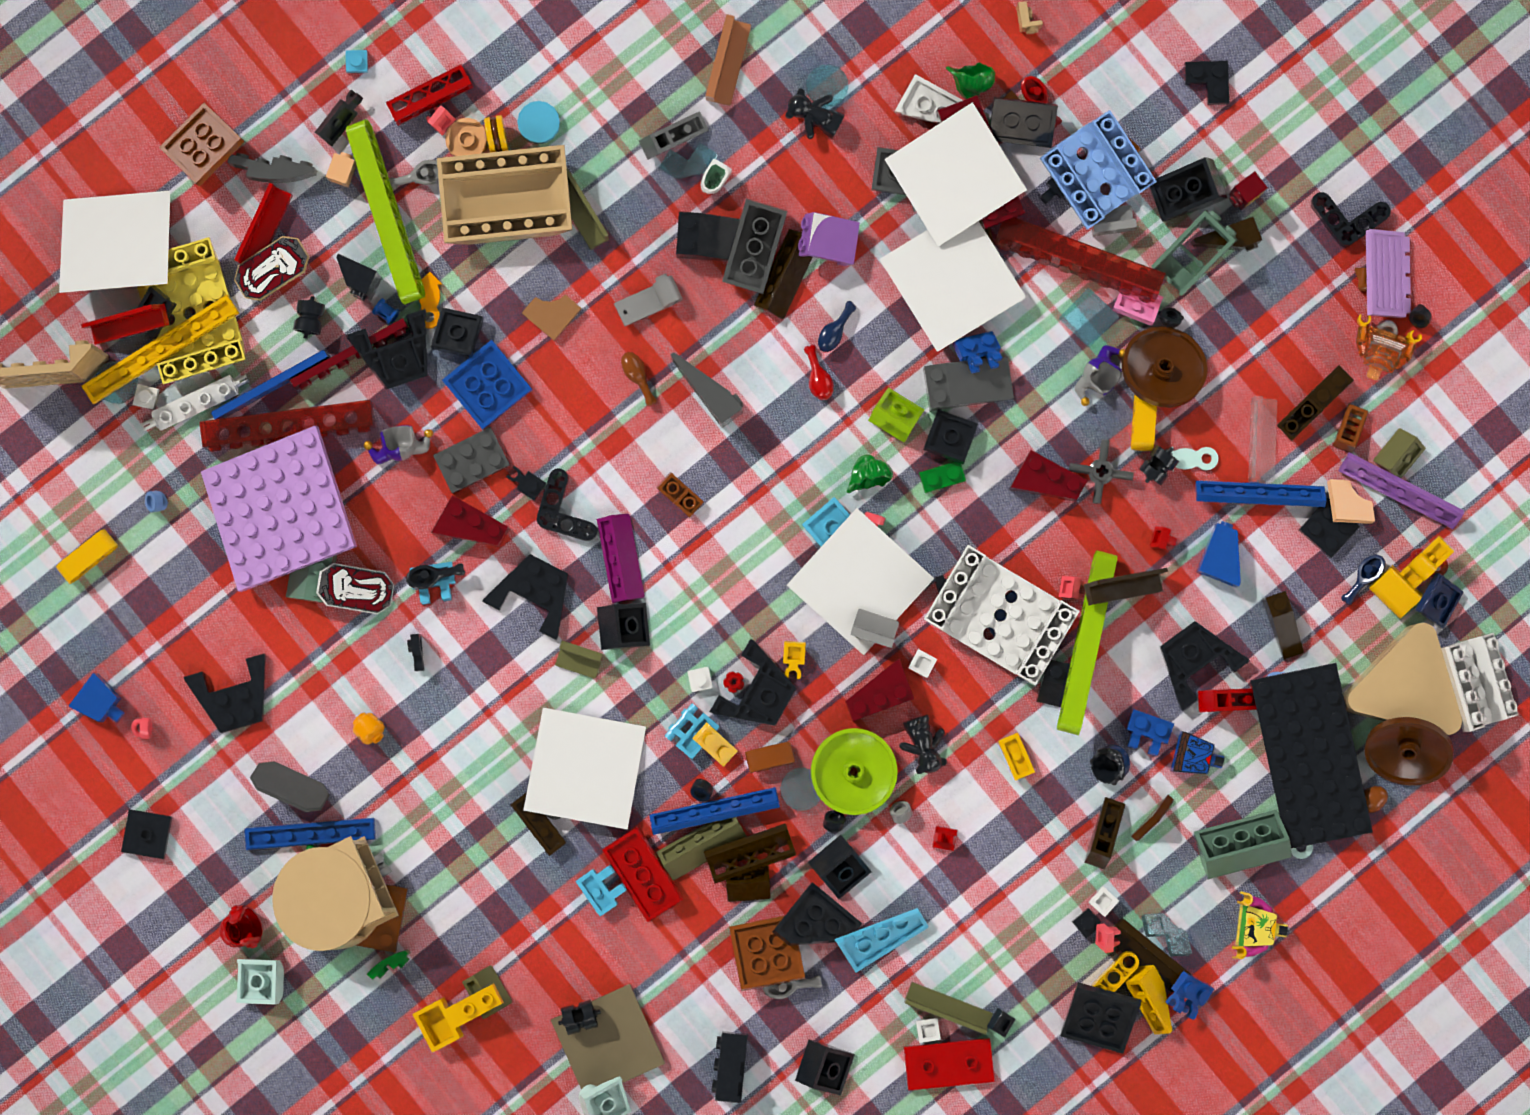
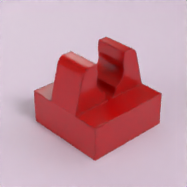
(1161, 538)
(944, 838)

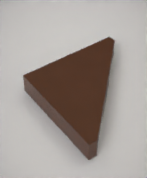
(1153, 818)

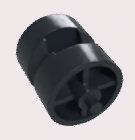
(309, 314)
(1159, 465)
(579, 1017)

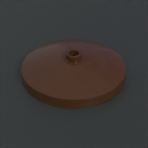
(1164, 367)
(1409, 751)

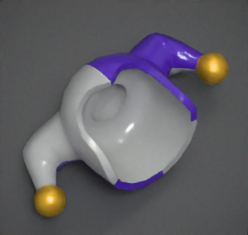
(1100, 374)
(398, 444)

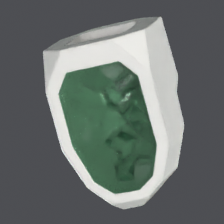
(715, 177)

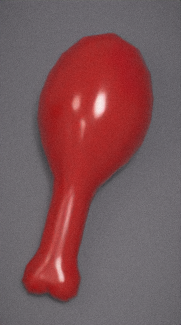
(1036, 91)
(820, 381)

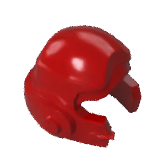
(241, 927)

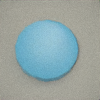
(538, 122)

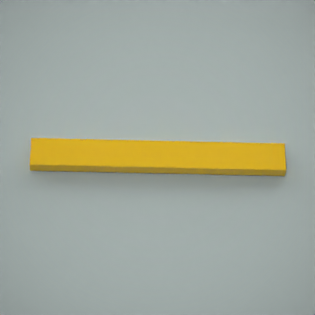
(160, 349)

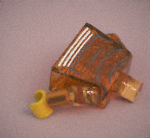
(1383, 349)

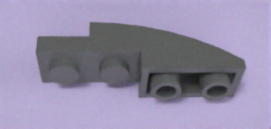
(280, 171)

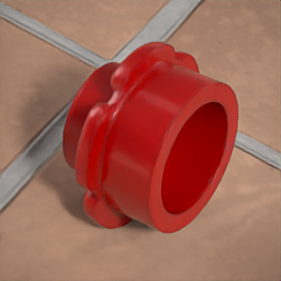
(728, 681)

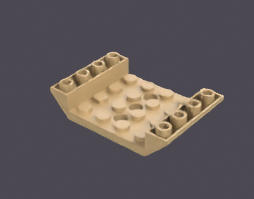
(83, 366)

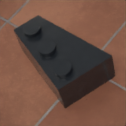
(730, 1066)

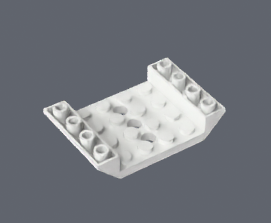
(1032, 623)

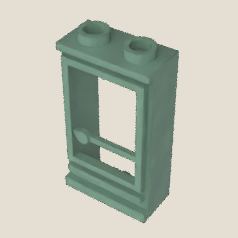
(1175, 272)

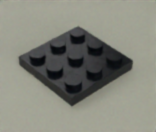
(1100, 1017)

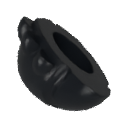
(1170, 317)

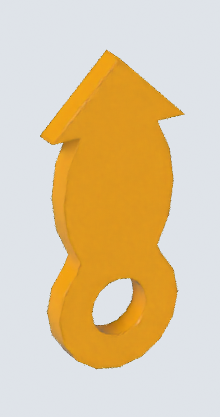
(431, 299)

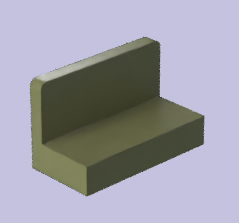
(1400, 453)
(579, 659)
(484, 979)

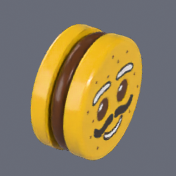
(496, 134)

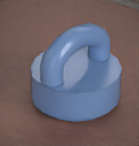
(155, 501)

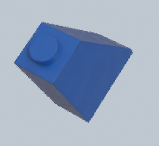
(1221, 555)

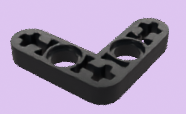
(1344, 225)
(554, 510)

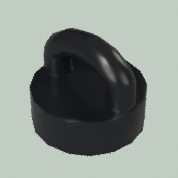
(1420, 316)
(701, 790)
(834, 821)

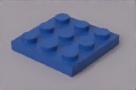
(487, 384)

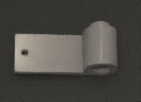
(649, 301)

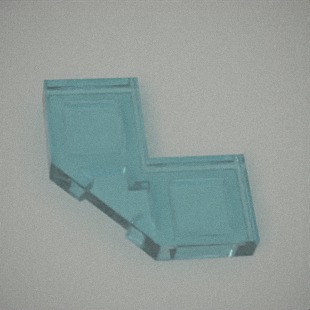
(681, 168)
(1176, 938)

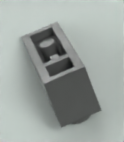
(673, 135)

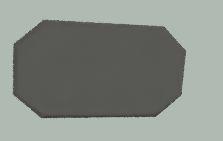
(289, 786)

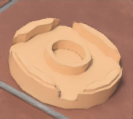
(466, 137)

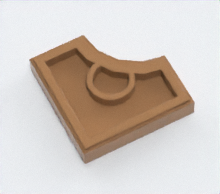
(552, 316)

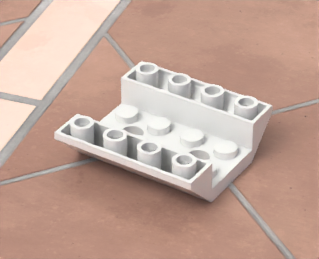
(1479, 682)

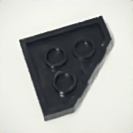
(815, 920)

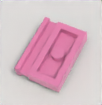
(1134, 308)

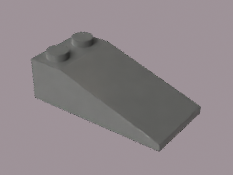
(754, 245)
(955, 386)
(715, 397)

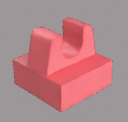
(440, 120)
(1070, 587)
(1105, 937)

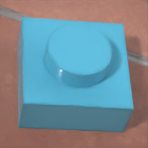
(356, 61)

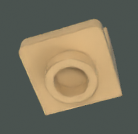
(1024, 16)

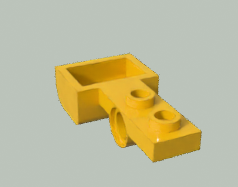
(1399, 589)
(441, 1023)

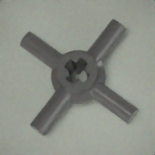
(1108, 467)

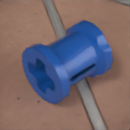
(386, 311)

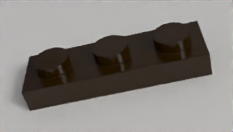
(539, 826)

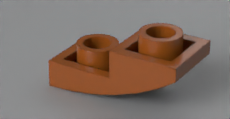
(680, 494)
(769, 757)

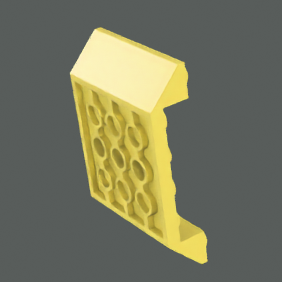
(192, 282)

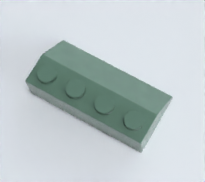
(304, 582)
(1243, 844)

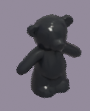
(813, 113)
(924, 744)

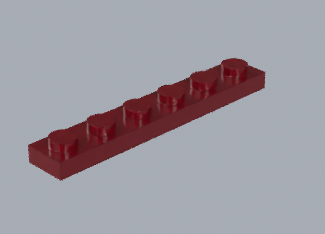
(342, 359)

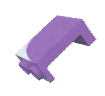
(829, 238)

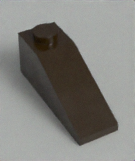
(1247, 235)
(1283, 624)
(1105, 833)

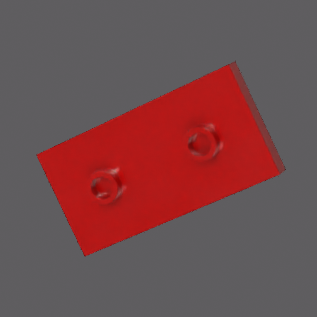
(643, 874)
(949, 1064)

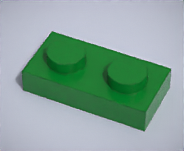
(942, 477)

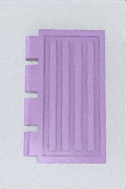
(1387, 273)

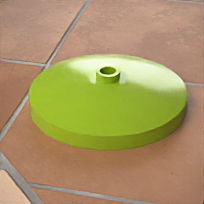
(875, 773)

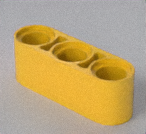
(1143, 425)
(87, 556)
(1117, 966)

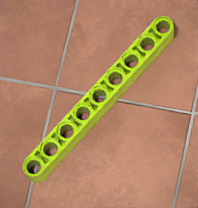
(385, 211)
(1085, 650)

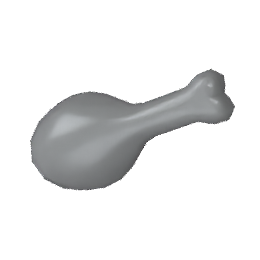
(424, 173)
(784, 990)

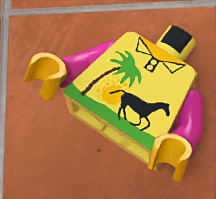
(1256, 927)

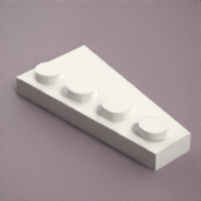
(924, 99)

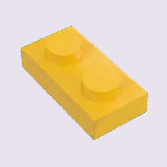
(715, 744)
(1016, 756)

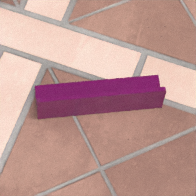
(620, 557)

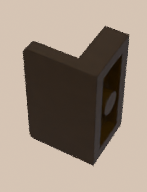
(749, 886)

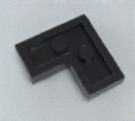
(1212, 74)

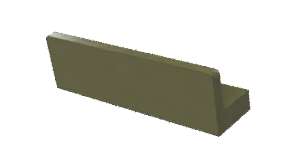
(584, 216)
(689, 850)
(948, 1007)

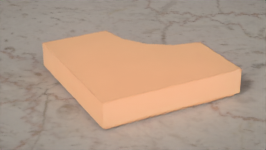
(1347, 505)

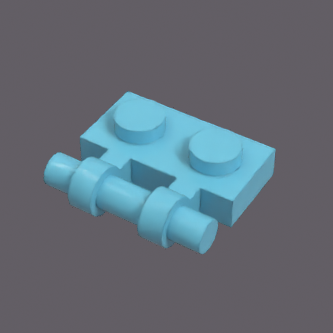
(686, 743)

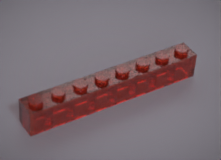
(1080, 259)

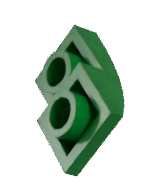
(395, 960)

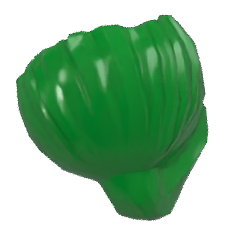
(973, 79)
(868, 473)

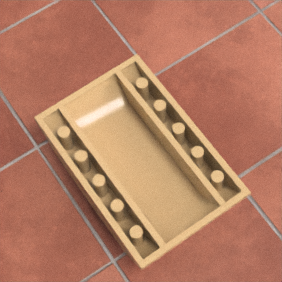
(504, 195)

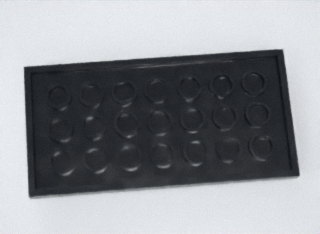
(1311, 755)

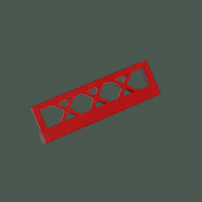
(432, 99)

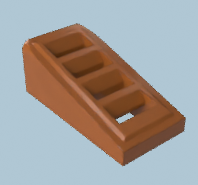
(1347, 441)

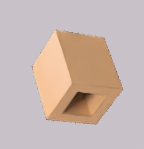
(341, 169)

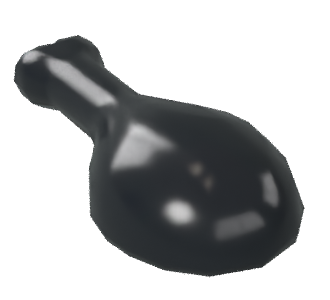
(426, 576)

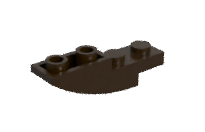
(1315, 402)

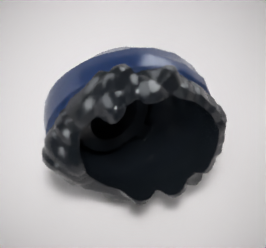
(1110, 764)

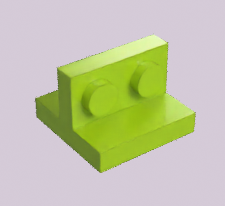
(896, 414)

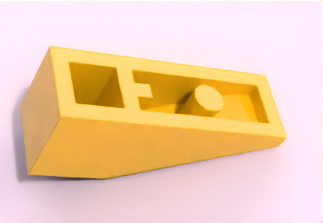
(1149, 987)

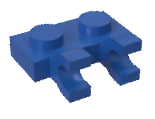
(977, 346)
(1151, 727)
(1194, 990)

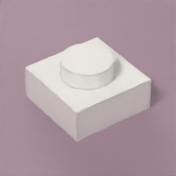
(146, 397)
(922, 663)
(700, 679)
(1103, 901)
(928, 1030)

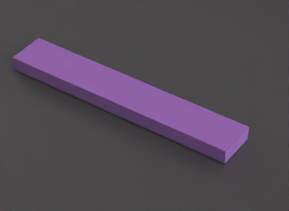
(1401, 490)

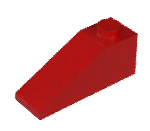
(1226, 700)

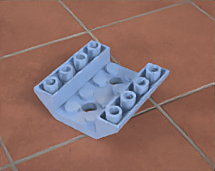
(1108, 160)

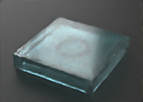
(1088, 317)

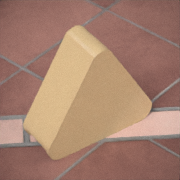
(1407, 682)

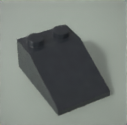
(1188, 189)
(705, 236)

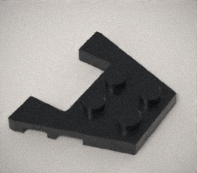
(398, 361)
(537, 583)
(1189, 653)
(766, 695)
(235, 705)

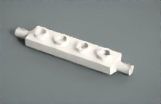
(195, 402)

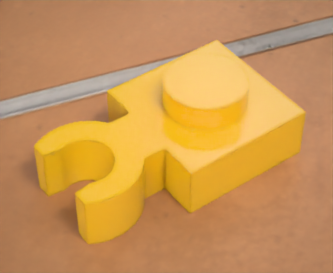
(793, 655)

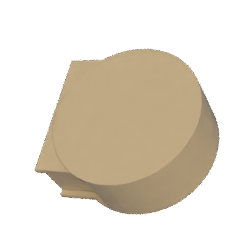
(331, 896)

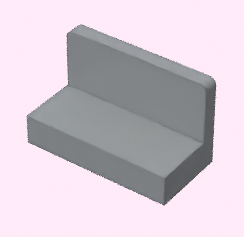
(1116, 222)
(874, 628)

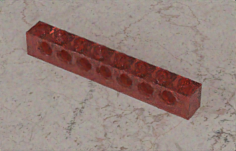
(211, 429)

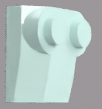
(260, 981)
(604, 1099)

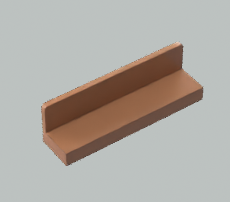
(728, 61)

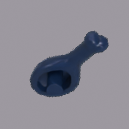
(832, 333)
(1368, 572)

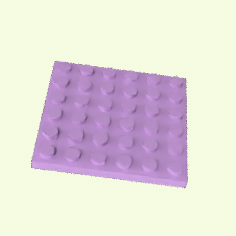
(278, 509)

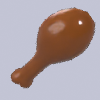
(635, 371)
(1376, 798)

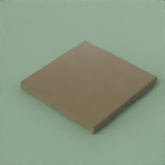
(615, 1048)

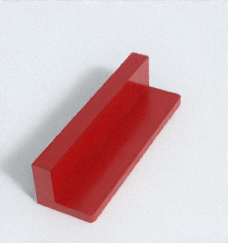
(264, 222)
(128, 323)

